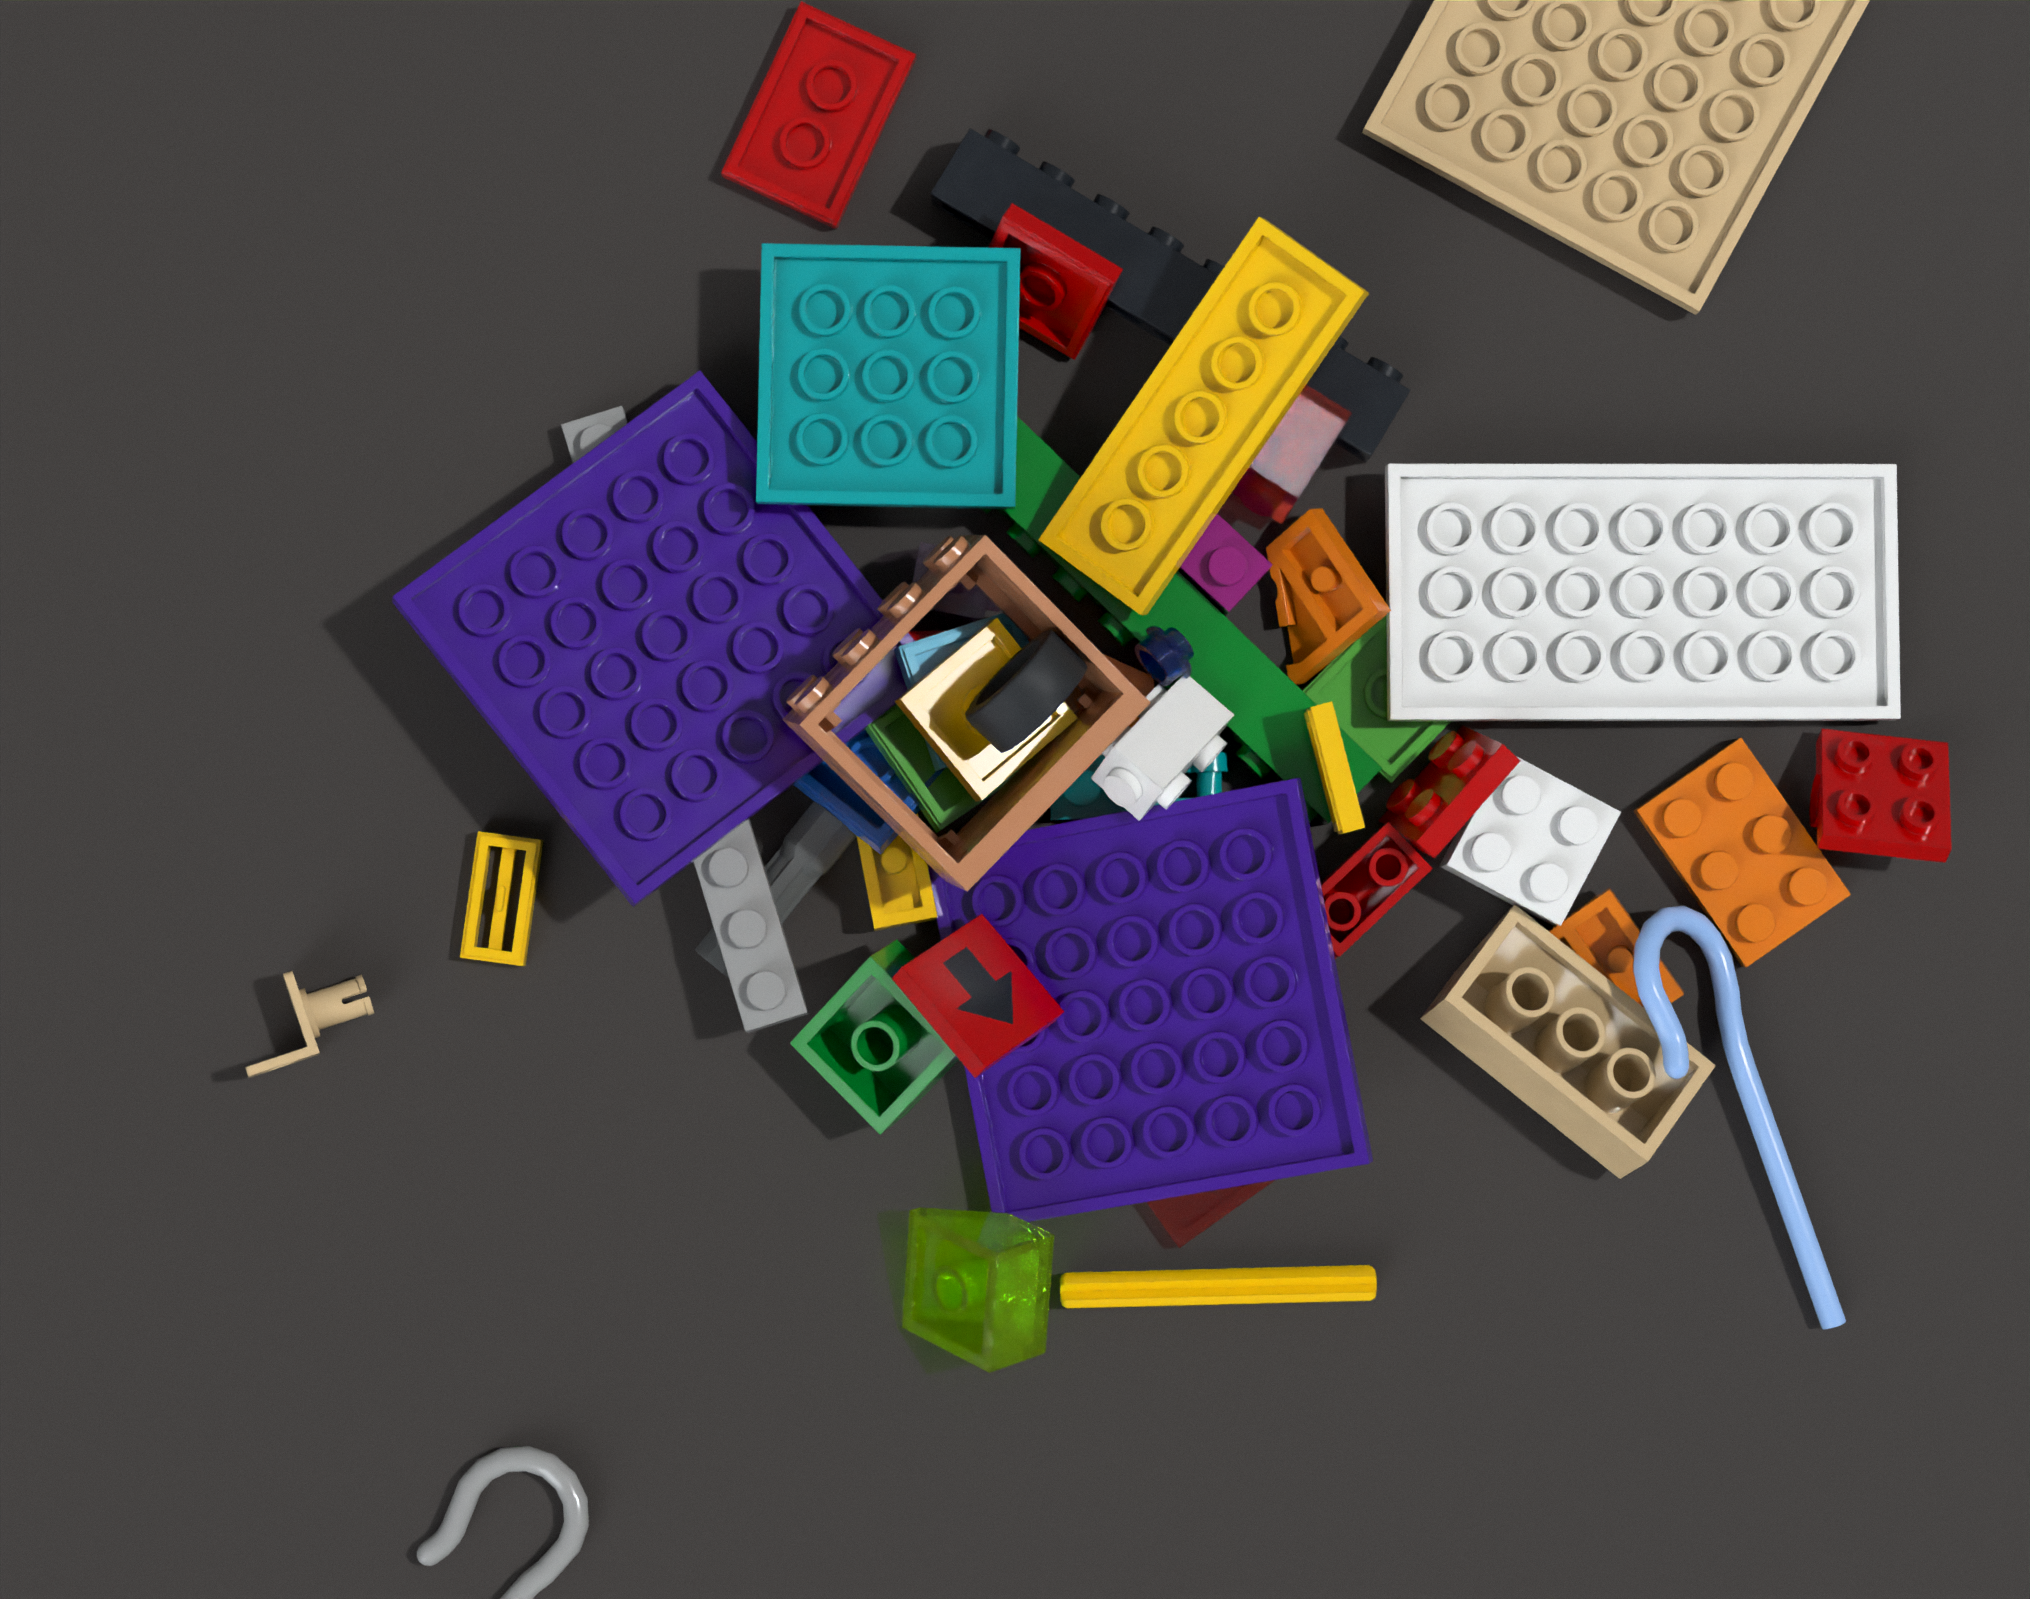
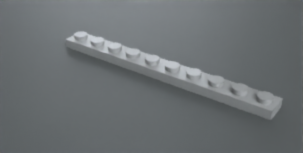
(731, 869)

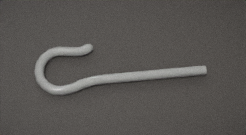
(479, 1477)

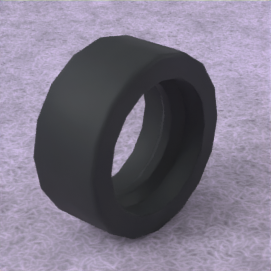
(1026, 691)

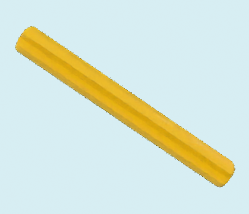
(1218, 1286)

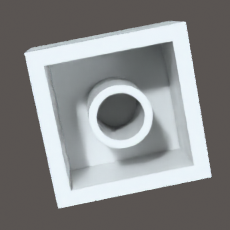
(1532, 842)

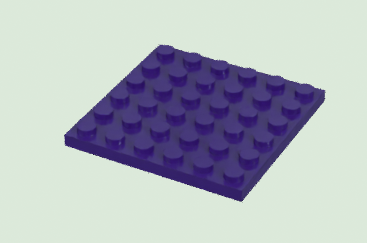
(647, 635)
(1194, 1004)

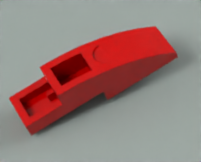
(1369, 885)

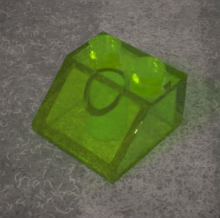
(978, 1285)

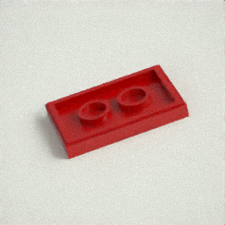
(818, 115)

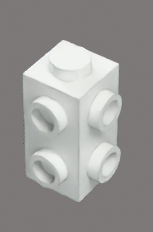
(1152, 757)

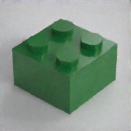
(876, 1043)

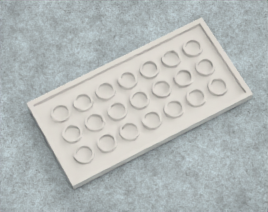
(1642, 592)

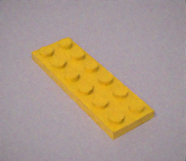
(1203, 415)

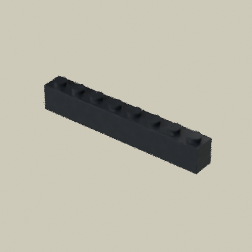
(1157, 281)

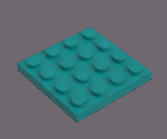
(888, 376)

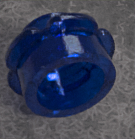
(1165, 654)

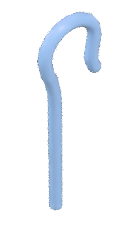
(1745, 1076)

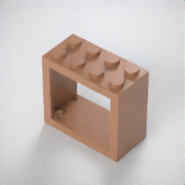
(1106, 710)

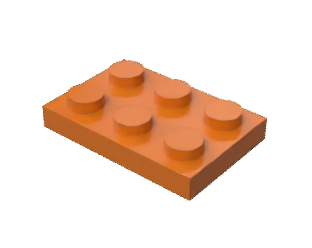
(1742, 852)

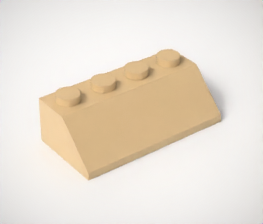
(1565, 1042)

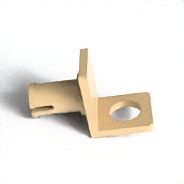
(317, 1012)

